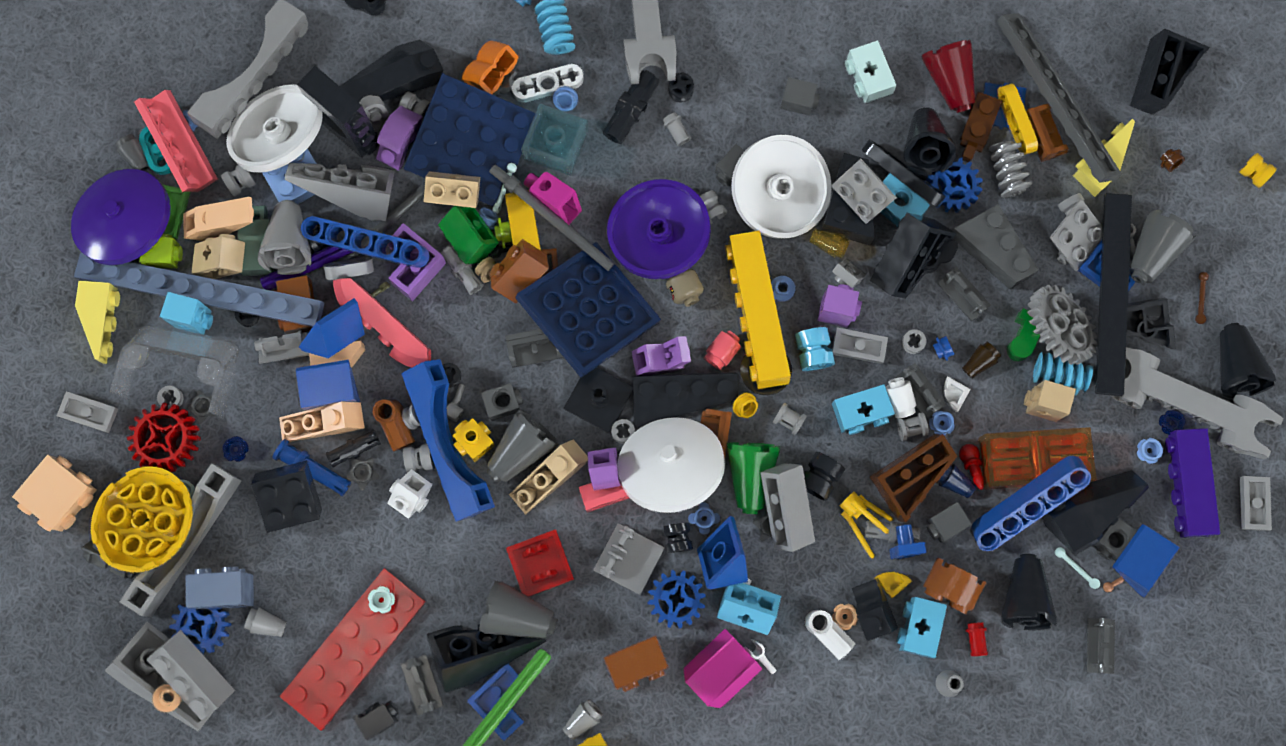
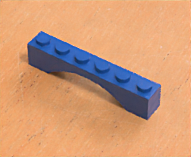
(428, 391)

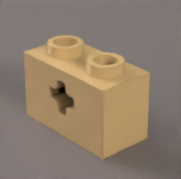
(452, 189)
(218, 257)
(1049, 400)

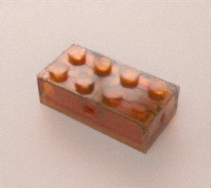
(1022, 456)

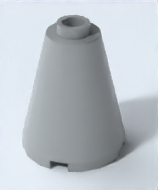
(283, 241)

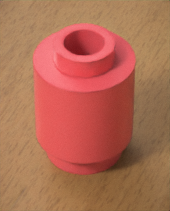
(722, 349)

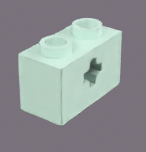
(870, 58)

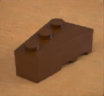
(913, 474)

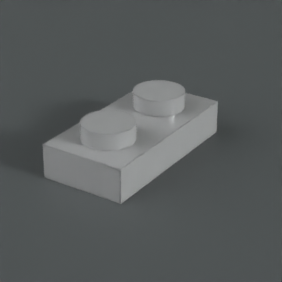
(848, 273)
(859, 345)
(87, 412)
(1255, 503)

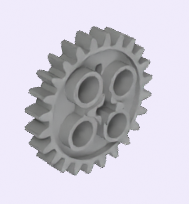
(1062, 324)

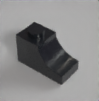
(873, 610)

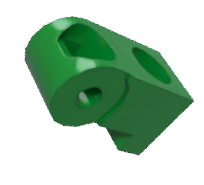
(1025, 340)

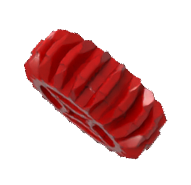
(172, 432)

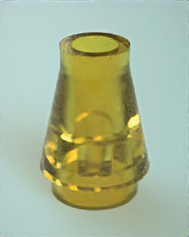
(831, 243)

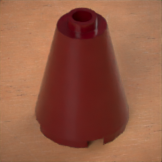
(953, 73)

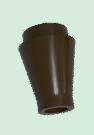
(981, 360)

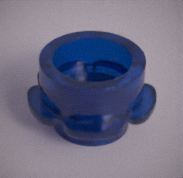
(1176, 417)
(230, 444)

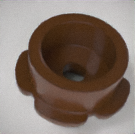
(1172, 159)

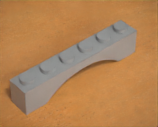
(219, 107)
(208, 502)

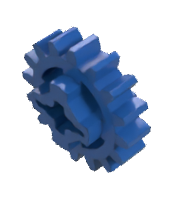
(964, 191)
(688, 602)
(205, 635)

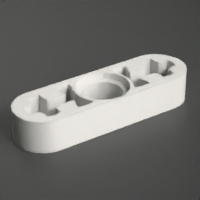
(538, 77)

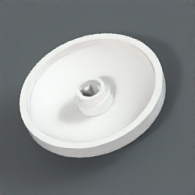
(273, 129)
(781, 186)
(671, 464)

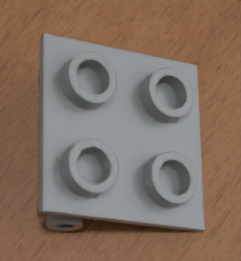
(863, 191)
(1077, 235)
(628, 558)

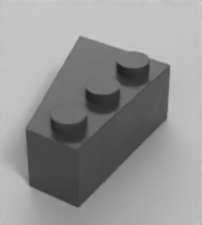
(996, 246)

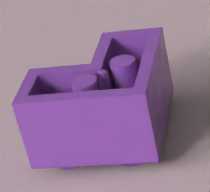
(413, 280)

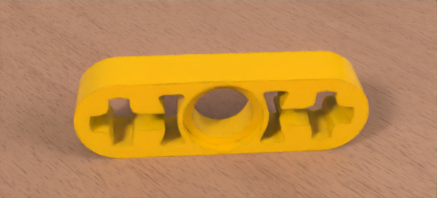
(1017, 119)

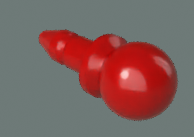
(970, 455)

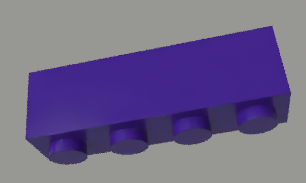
(1193, 483)

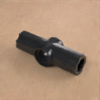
(630, 107)

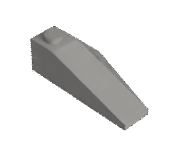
(357, 191)

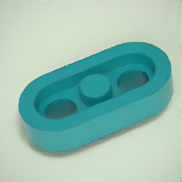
(152, 153)

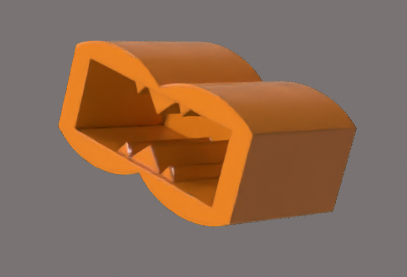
(490, 66)

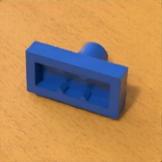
(906, 545)

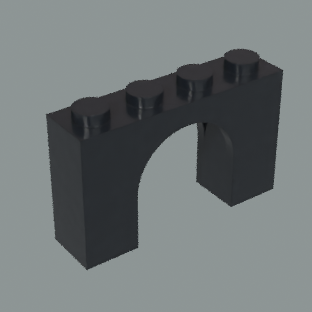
(340, 112)

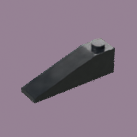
(400, 70)
(1089, 512)
(470, 655)

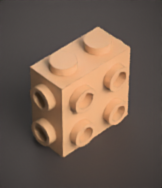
(55, 493)

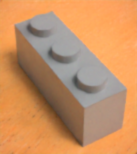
(788, 507)
(190, 675)

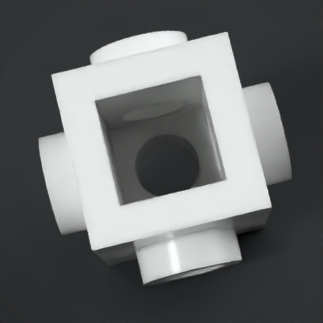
(409, 494)

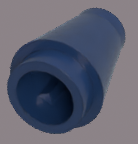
(957, 482)

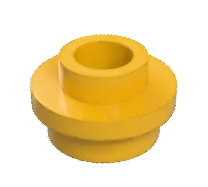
(745, 405)

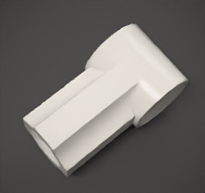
(830, 635)

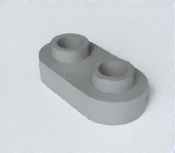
(375, 111)

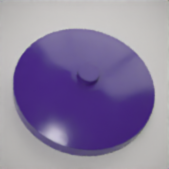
(120, 217)
(659, 229)

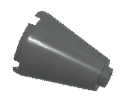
(1159, 245)
(520, 447)
(515, 614)

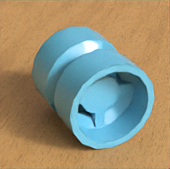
(814, 349)

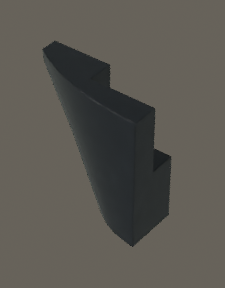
(1149, 330)

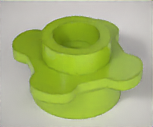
(503, 232)

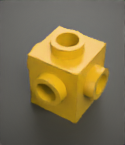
(477, 447)

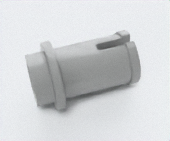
(676, 128)

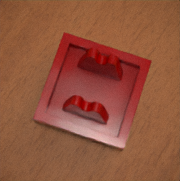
(540, 563)

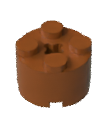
(954, 585)

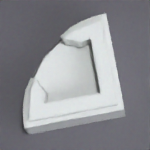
(955, 393)

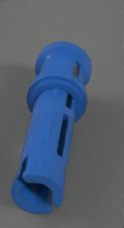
(291, 455)

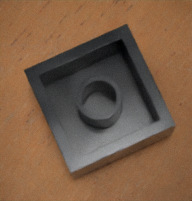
(286, 496)

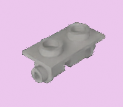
(282, 348)

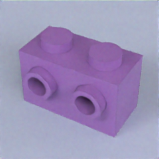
(839, 305)

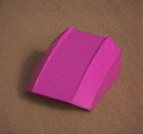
(720, 670)

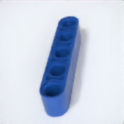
(354, 236)
(1036, 492)

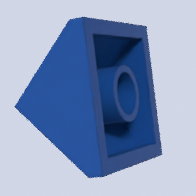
(334, 331)
(326, 384)
(723, 557)
(1145, 559)

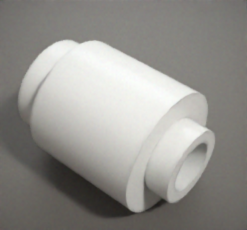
(901, 397)

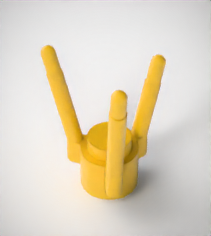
(856, 506)

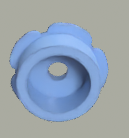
(1156, 450)

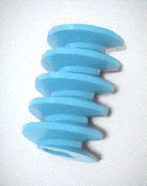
(554, 27)
(1063, 373)

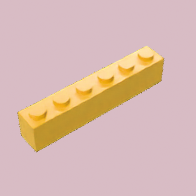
(758, 310)

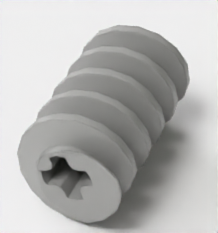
(1009, 168)

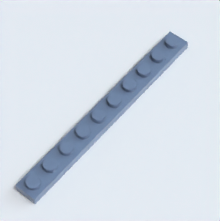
(206, 290)

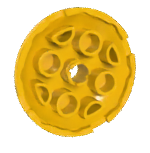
(121, 514)

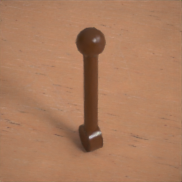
(1201, 318)

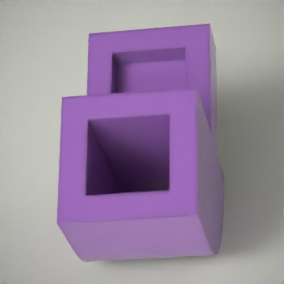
(396, 136)
(661, 358)
(604, 468)

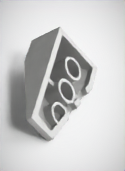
(140, 677)

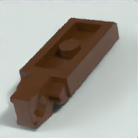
(979, 125)

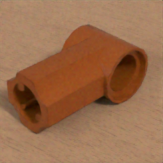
(394, 427)

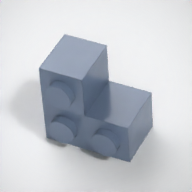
(214, 590)

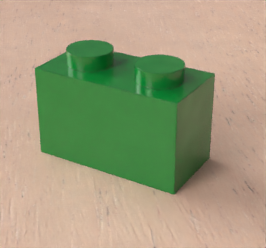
(468, 234)

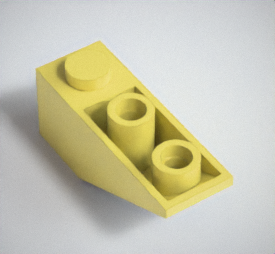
(1116, 148)
(96, 308)

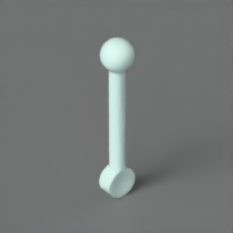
(511, 167)
(1094, 583)

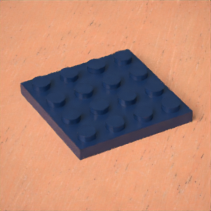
(468, 135)
(587, 310)

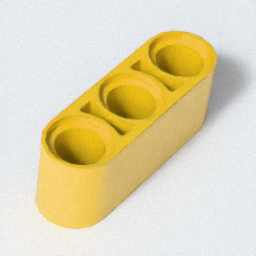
(521, 220)

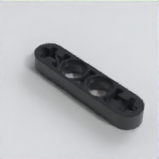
(902, 172)

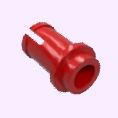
(977, 638)

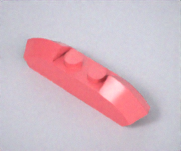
(407, 347)

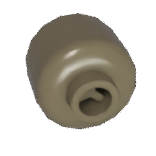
(685, 288)

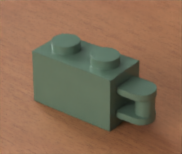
(253, 236)

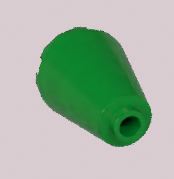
(746, 466)

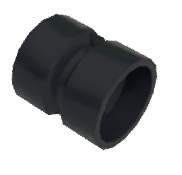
(821, 475)

